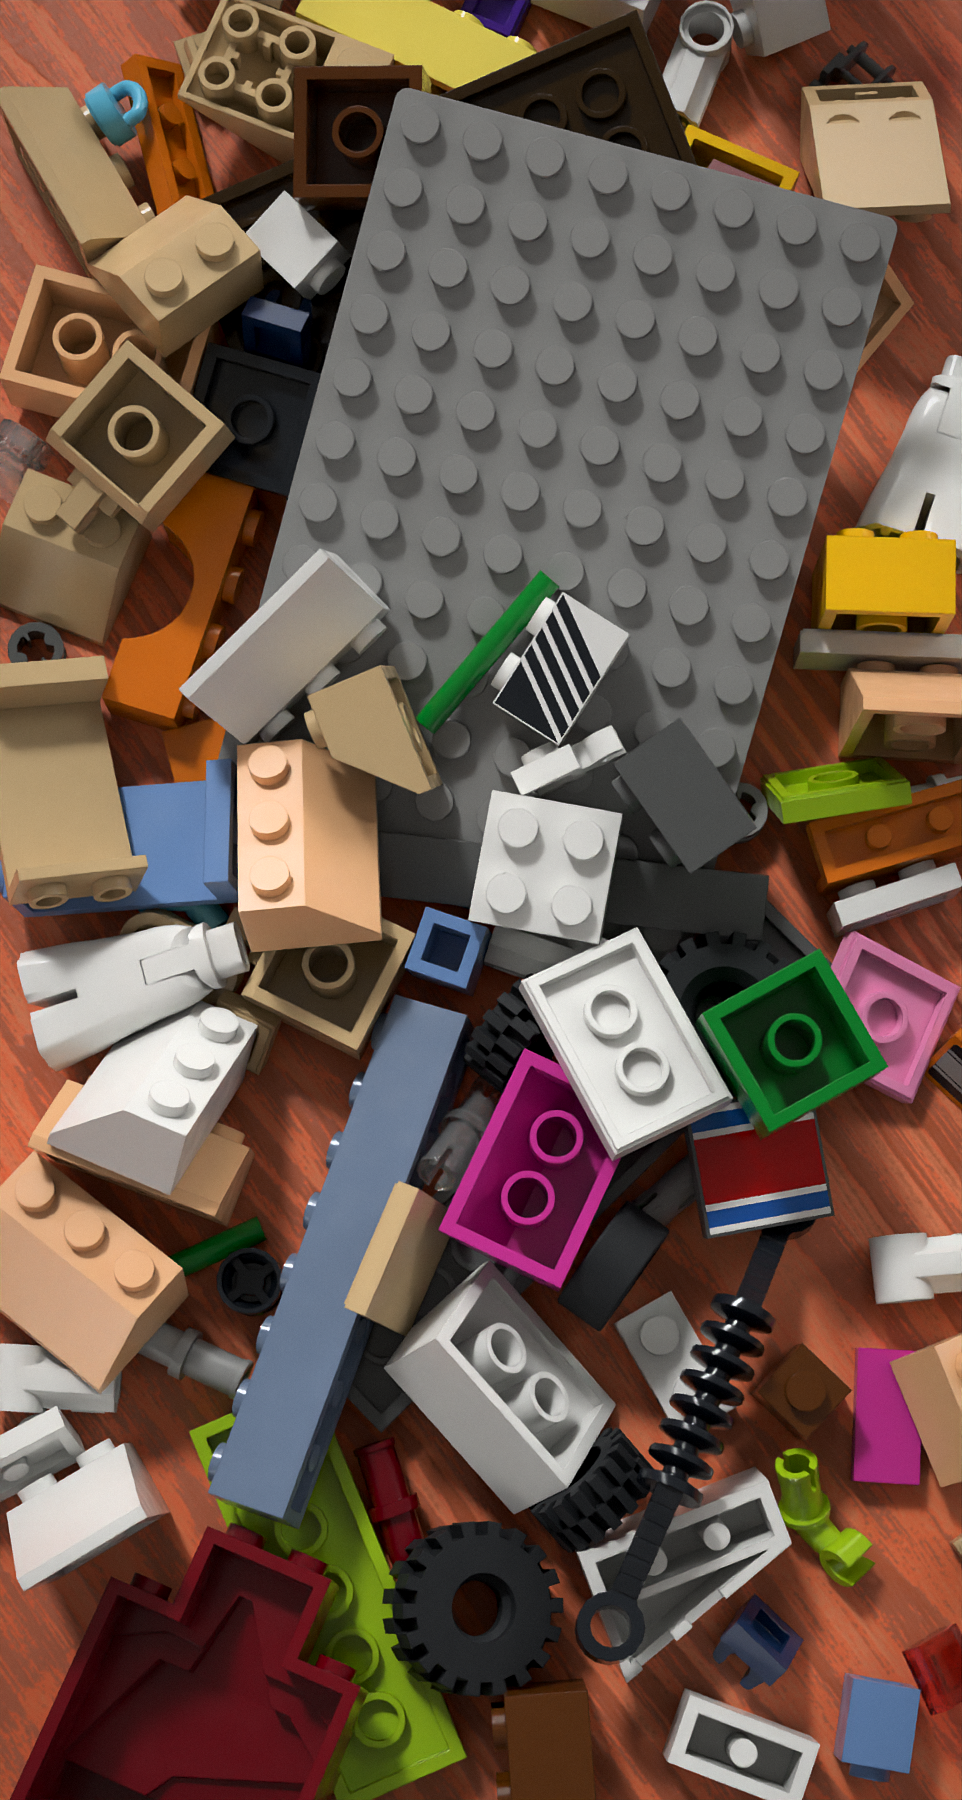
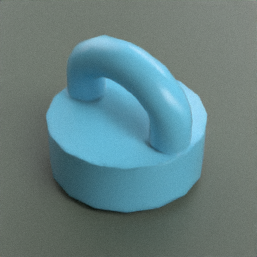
(110, 114)

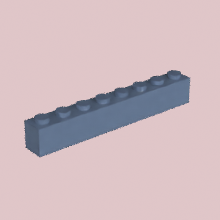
(312, 1340)

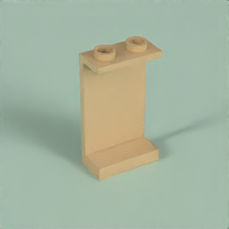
(59, 787)

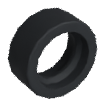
(613, 1265)

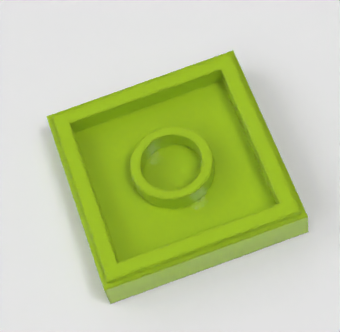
(835, 790)

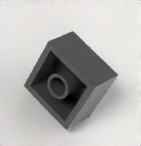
(683, 796)

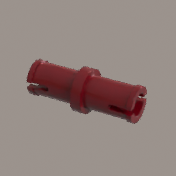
(390, 1497)

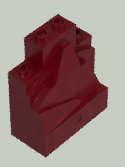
(202, 1689)

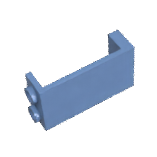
(187, 841)

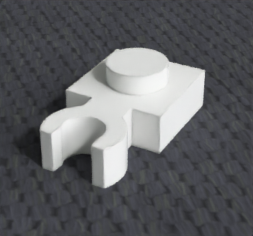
(554, 767)

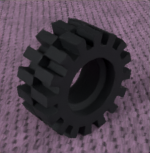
(503, 1038)
(598, 1494)

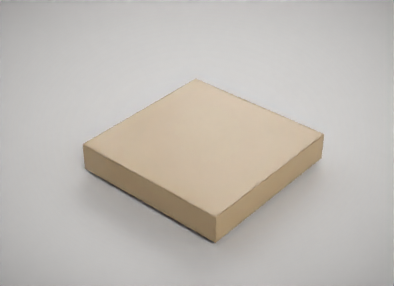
(399, 1260)

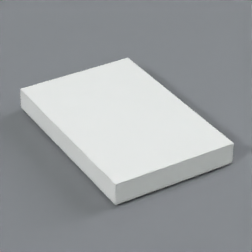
(625, 1043)

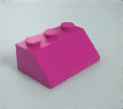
(532, 1177)

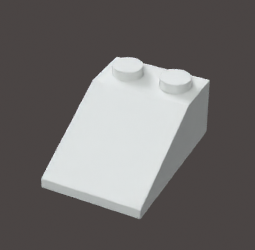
(82, 1514)

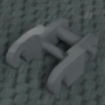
(841, 65)

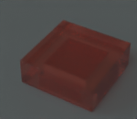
(938, 1668)

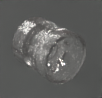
(18, 452)

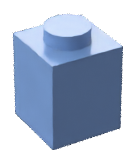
(448, 951)
(876, 1726)

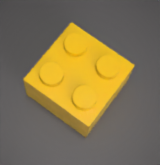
(884, 582)

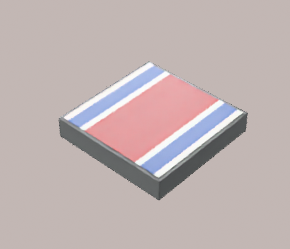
(753, 1181)

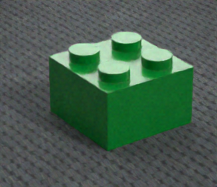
(790, 1044)

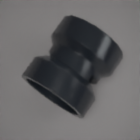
(244, 1275)

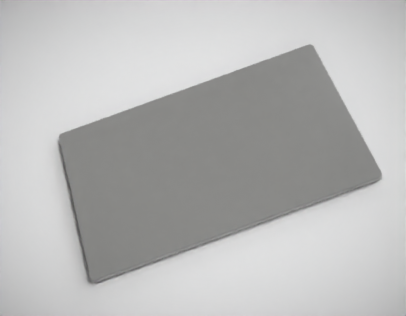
(589, 382)

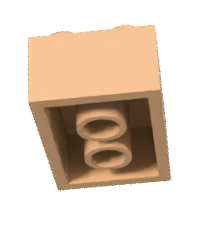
(70, 334)

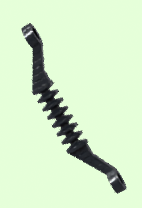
(691, 1436)

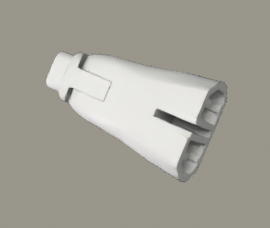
(925, 471)
(122, 984)

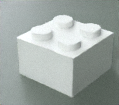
(546, 867)

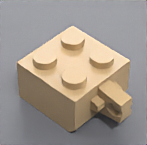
(134, 443)
(330, 988)

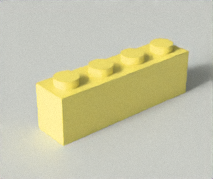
(420, 32)

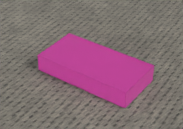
(883, 1431)

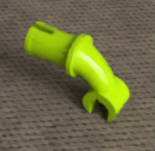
(808, 1513)

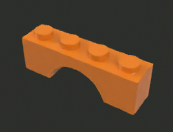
(212, 532)

